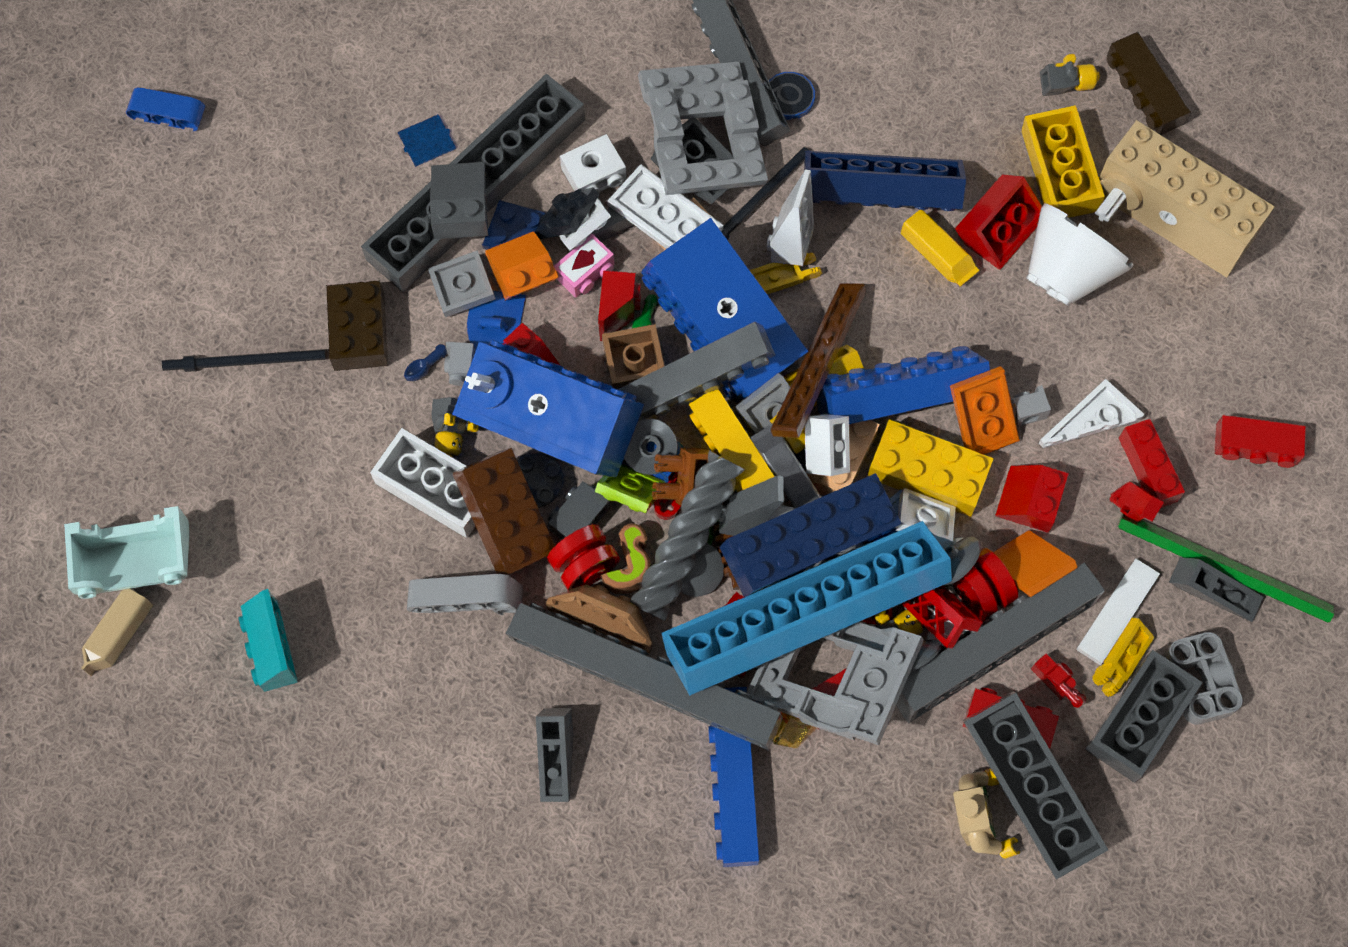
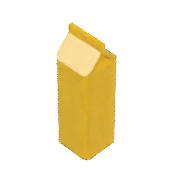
(939, 248)

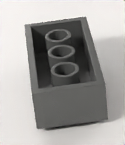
(1143, 716)

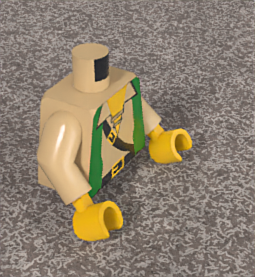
(976, 817)

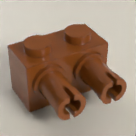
(686, 465)

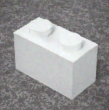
(827, 445)

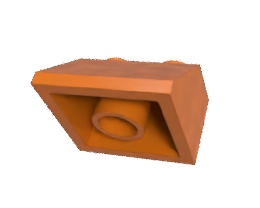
(521, 265)

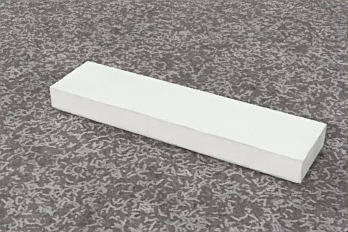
(1117, 611)

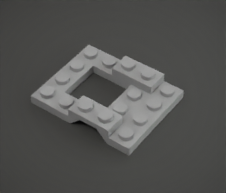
(702, 93)
(865, 693)

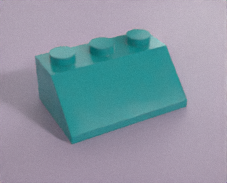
(267, 642)

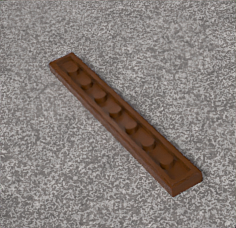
(818, 361)

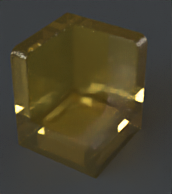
(791, 731)

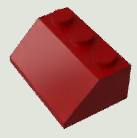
(1001, 220)

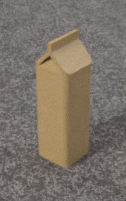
(114, 631)

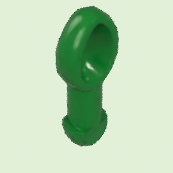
(645, 318)

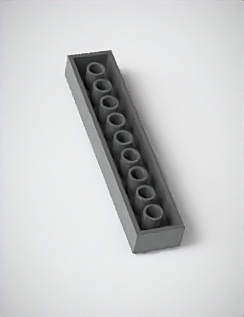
(510, 152)

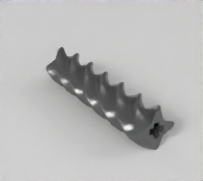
(687, 536)

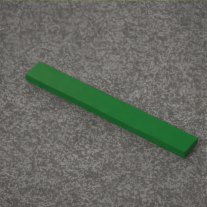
(1233, 569)

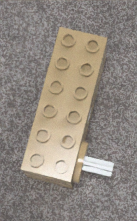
(1181, 199)

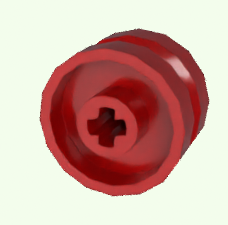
(583, 557)
(986, 586)

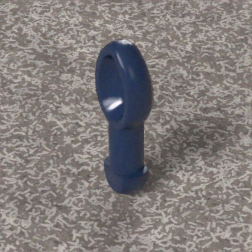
(420, 367)

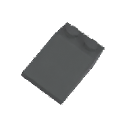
(701, 147)
(458, 200)

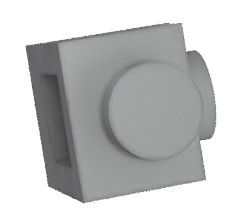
(458, 361)
(1030, 407)

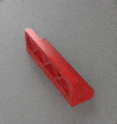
(946, 605)

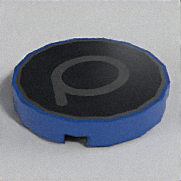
(793, 94)

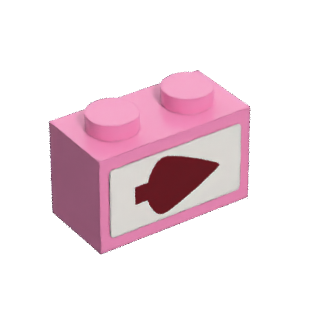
(584, 266)

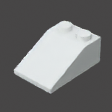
(794, 225)

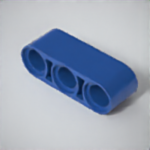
(166, 108)

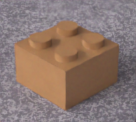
(631, 354)

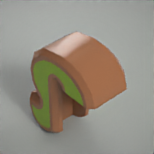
(629, 580)

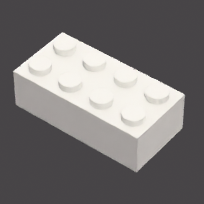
(424, 480)

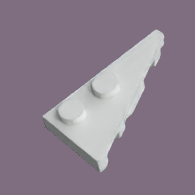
(1098, 412)

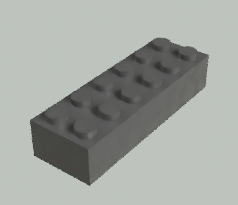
(1035, 785)

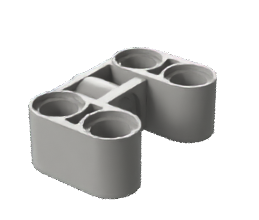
(1215, 673)

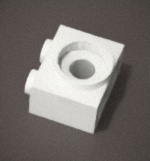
(609, 169)

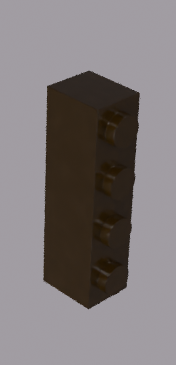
(1148, 84)

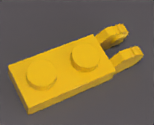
(780, 276)
(1123, 657)

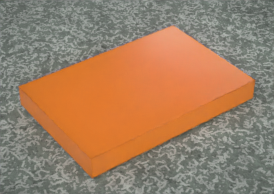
(985, 411)
(1034, 562)

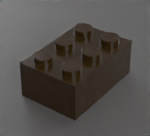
(357, 325)

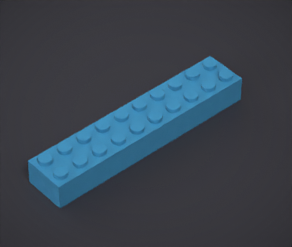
(806, 607)

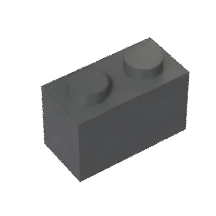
(581, 509)

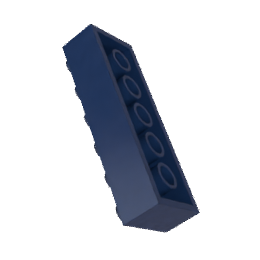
(886, 180)
(810, 535)

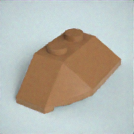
(603, 613)

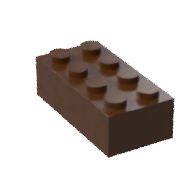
(504, 511)

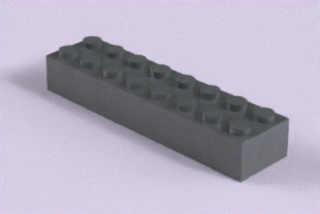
(998, 641)

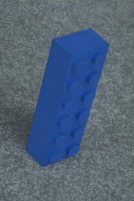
(898, 386)

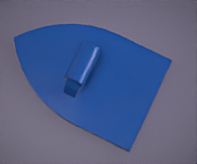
(494, 319)

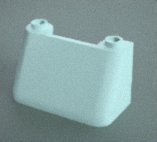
(127, 554)

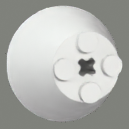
(1071, 258)

